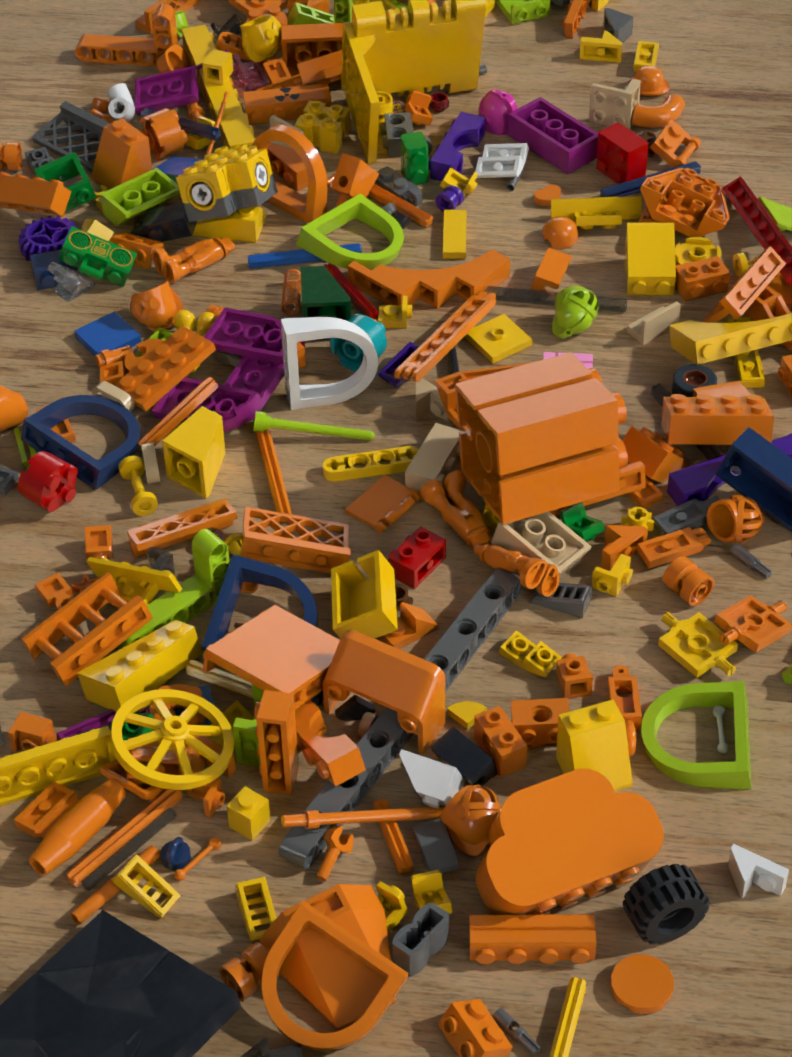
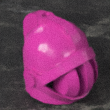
(495, 108)

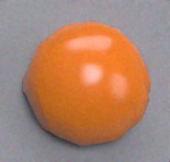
(560, 232)

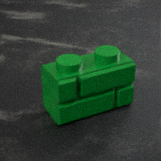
(414, 157)

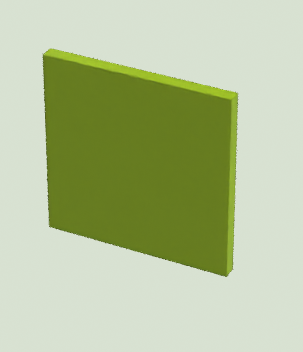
(779, 213)

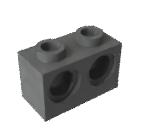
(393, 127)

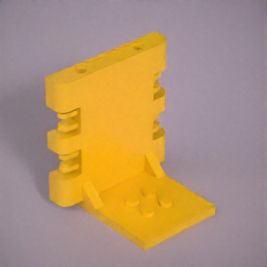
(407, 54)

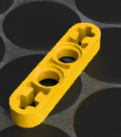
(371, 461)

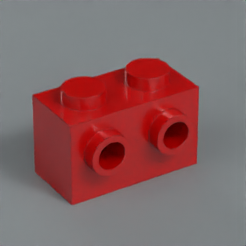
(417, 557)

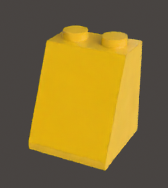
(650, 259)
(196, 451)
(595, 741)

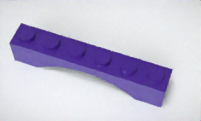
(701, 479)

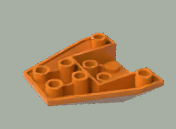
(686, 200)
(324, 972)

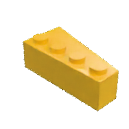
(140, 665)

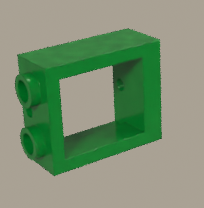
(65, 169)

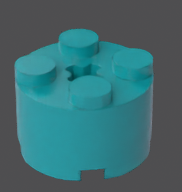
(350, 353)

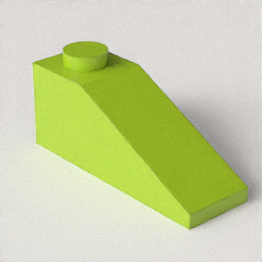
(303, 14)

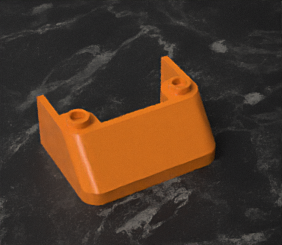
(390, 679)

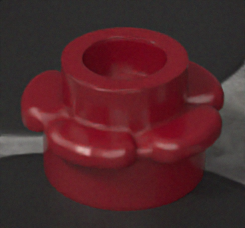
(439, 102)

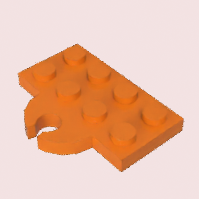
(162, 365)

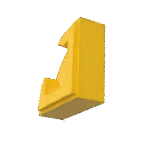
(464, 712)

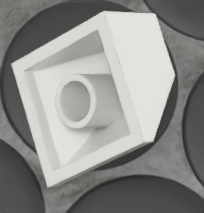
(432, 779)

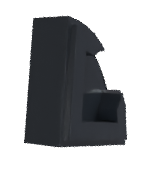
(354, 709)

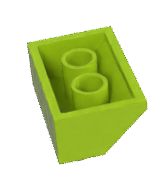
(138, 196)

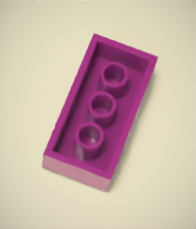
(553, 135)

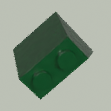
(323, 295)

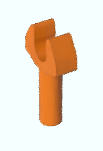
(335, 848)

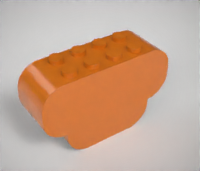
(565, 843)

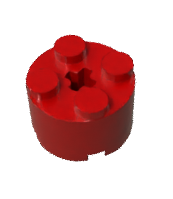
(48, 481)

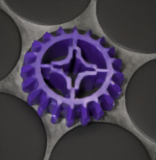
(44, 236)

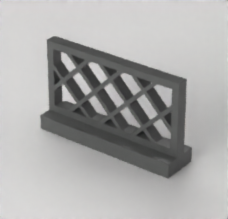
(77, 120)

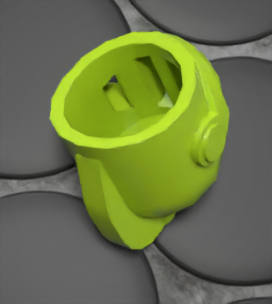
(574, 312)

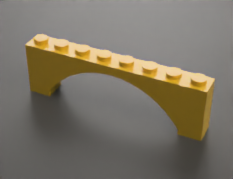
(713, 341)

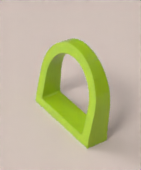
(314, 239)
(708, 774)

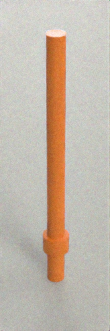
(313, 819)

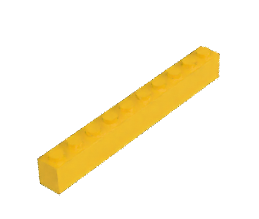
(234, 122)

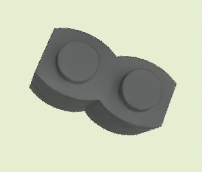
(421, 939)

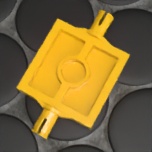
(697, 644)

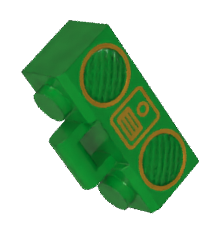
(97, 257)

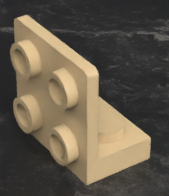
(614, 105)

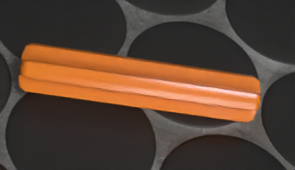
(394, 840)

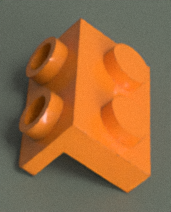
(473, 1030)

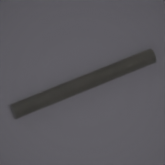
(128, 849)

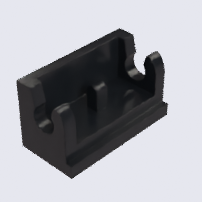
(465, 756)

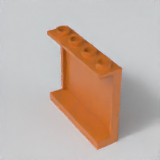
(276, 654)

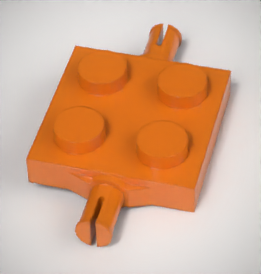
(753, 623)

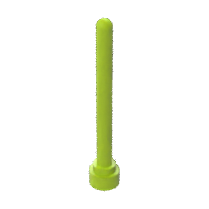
(264, 422)

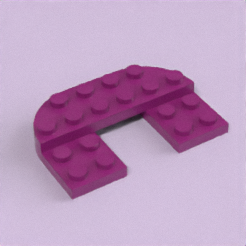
(254, 378)

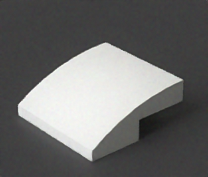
(502, 160)

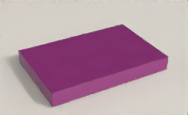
(166, 90)

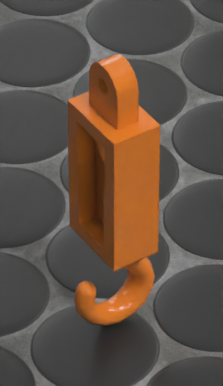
(628, 706)

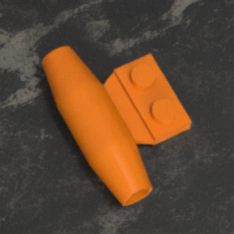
(66, 821)

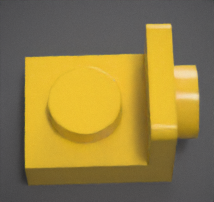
(395, 316)

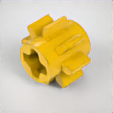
(638, 517)

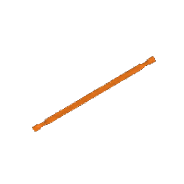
(218, 121)

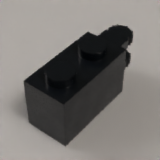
(164, 223)

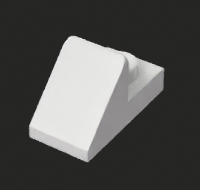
(751, 868)

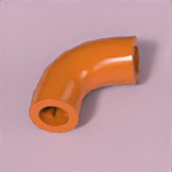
(658, 115)

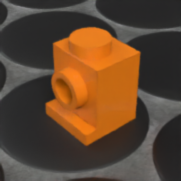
(574, 670)
(31, 731)

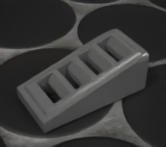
(575, 604)

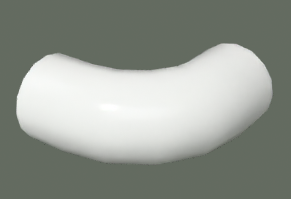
(121, 102)

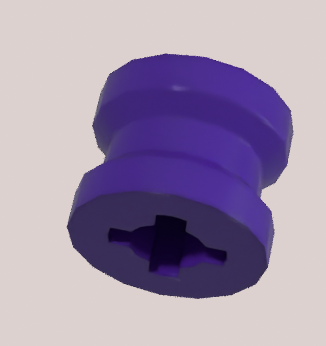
(449, 198)

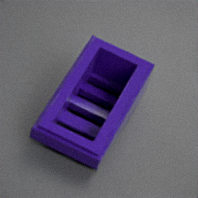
(395, 363)

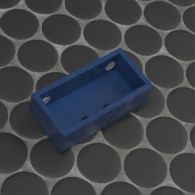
(762, 475)

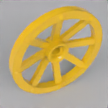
(173, 735)

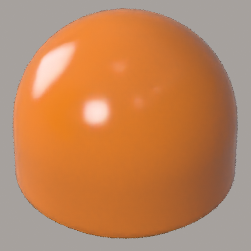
(101, 105)

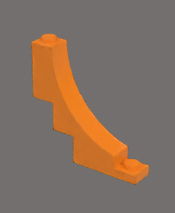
(433, 285)

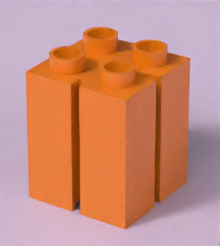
(540, 437)

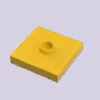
(498, 338)

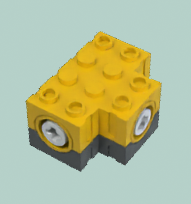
(226, 182)

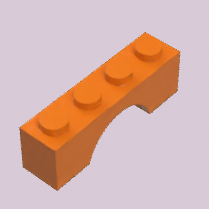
(334, 757)

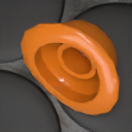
(651, 81)

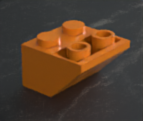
(654, 453)

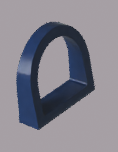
(93, 472)
(253, 571)

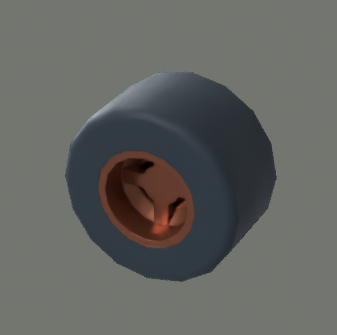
(692, 377)

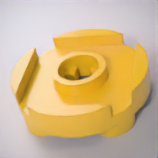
(695, 245)

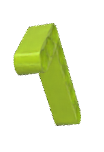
(197, 592)

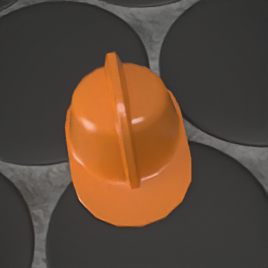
(173, 59)

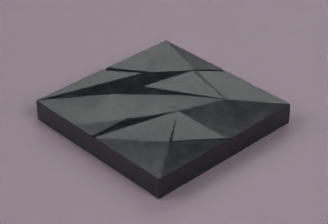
(107, 989)

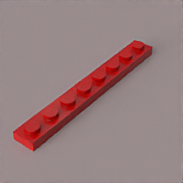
(760, 223)

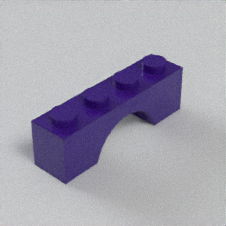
(464, 133)

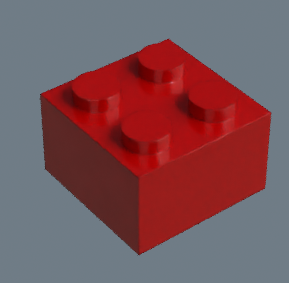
(621, 154)

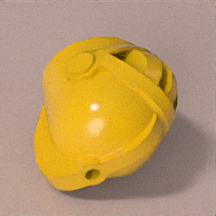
(261, 37)

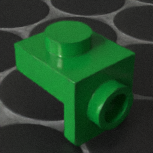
(580, 523)

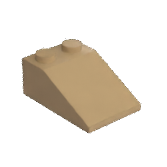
(542, 538)

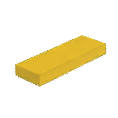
(454, 234)

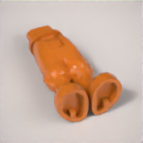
(191, 258)
(464, 517)
(531, 571)

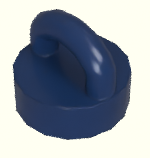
(175, 854)

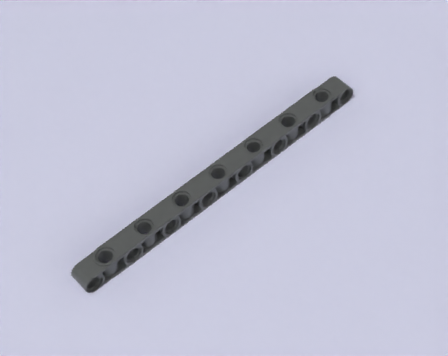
(386, 736)

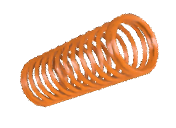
(286, 283)

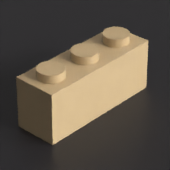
(435, 457)

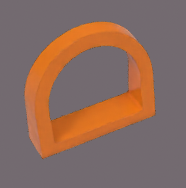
(294, 203)
(395, 978)

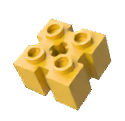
(325, 125)

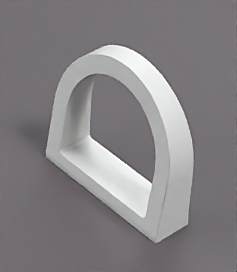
(315, 328)

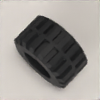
(665, 903)

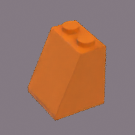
(121, 155)

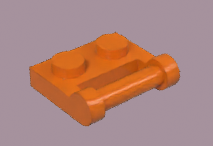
(670, 139)

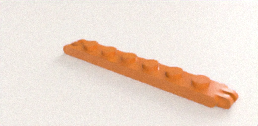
(446, 337)

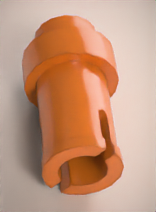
(107, 357)

